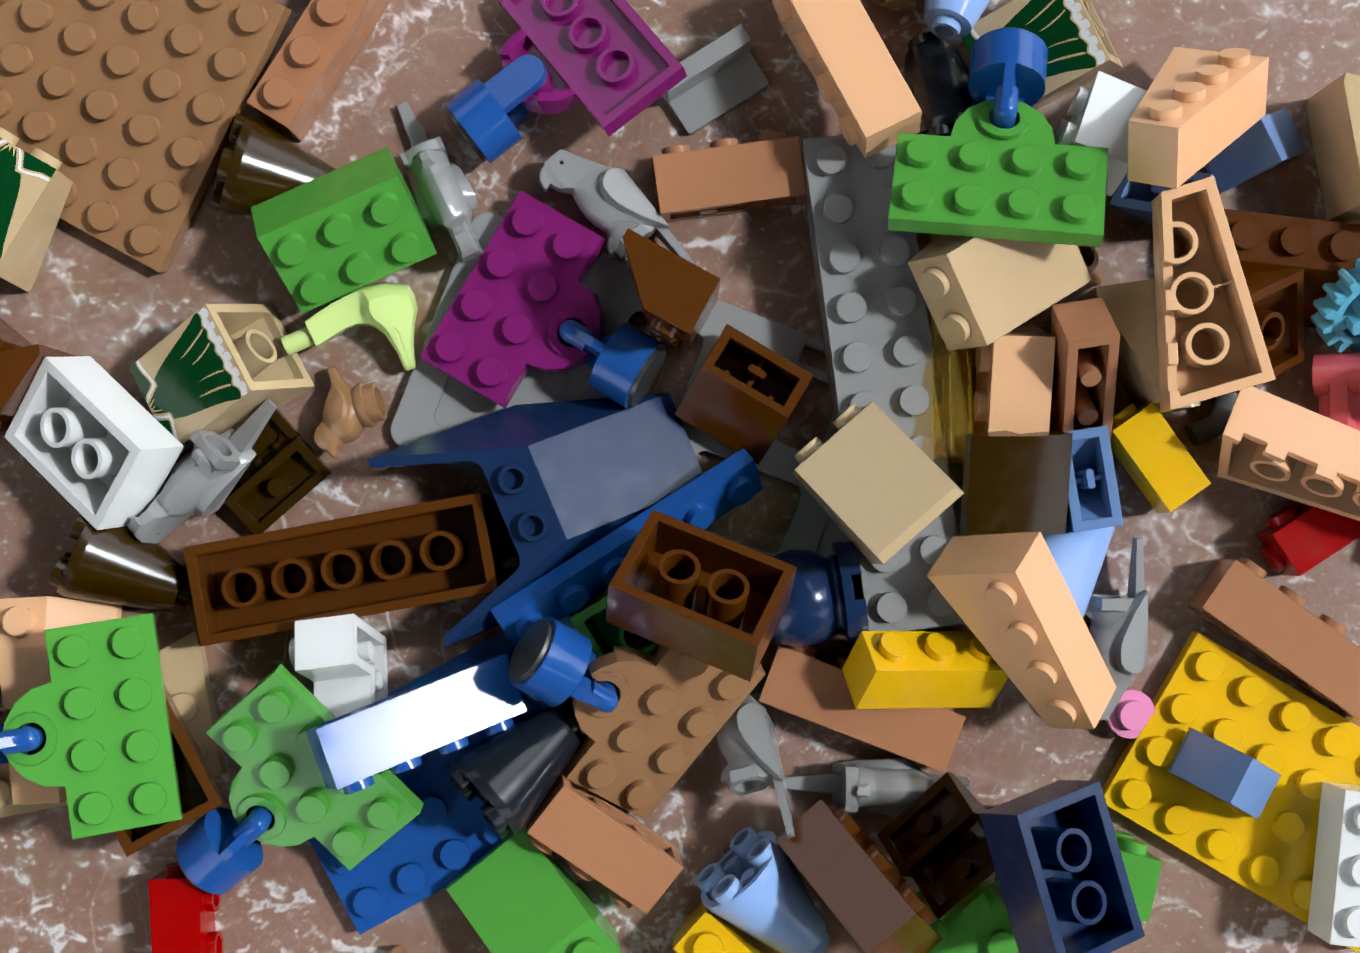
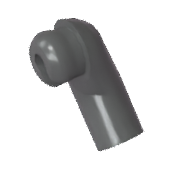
(1212, 423)

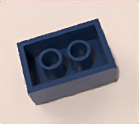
(1062, 870)

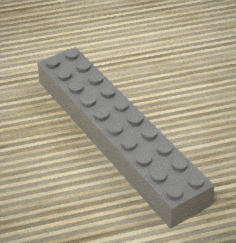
(876, 351)

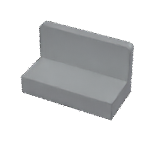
(716, 81)

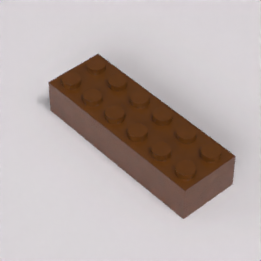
(343, 568)

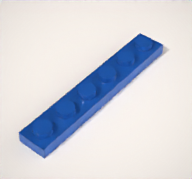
(591, 571)

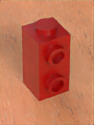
(1304, 538)
(182, 915)

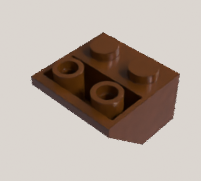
(743, 394)

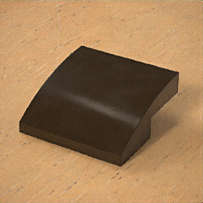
(277, 476)
(1015, 482)
(942, 846)

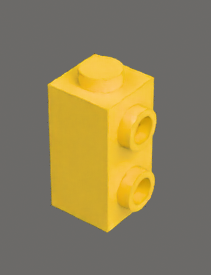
(1155, 457)

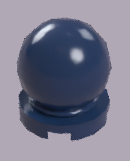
(822, 597)

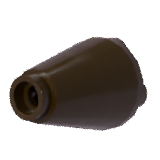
(260, 167)
(120, 570)

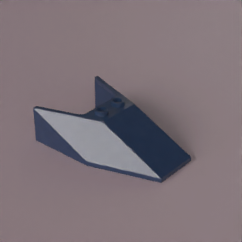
(561, 477)

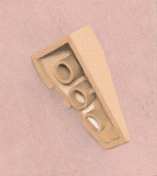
(26, 663)

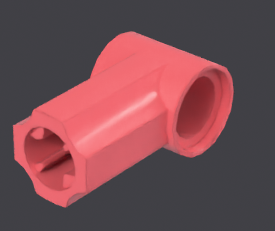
(1338, 386)

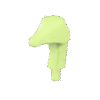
(380, 305)

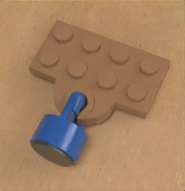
(639, 710)

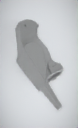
(440, 186)
(607, 200)
(202, 477)
(1121, 628)
(754, 756)
(871, 784)

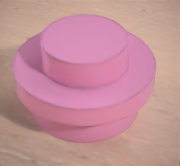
(1131, 714)

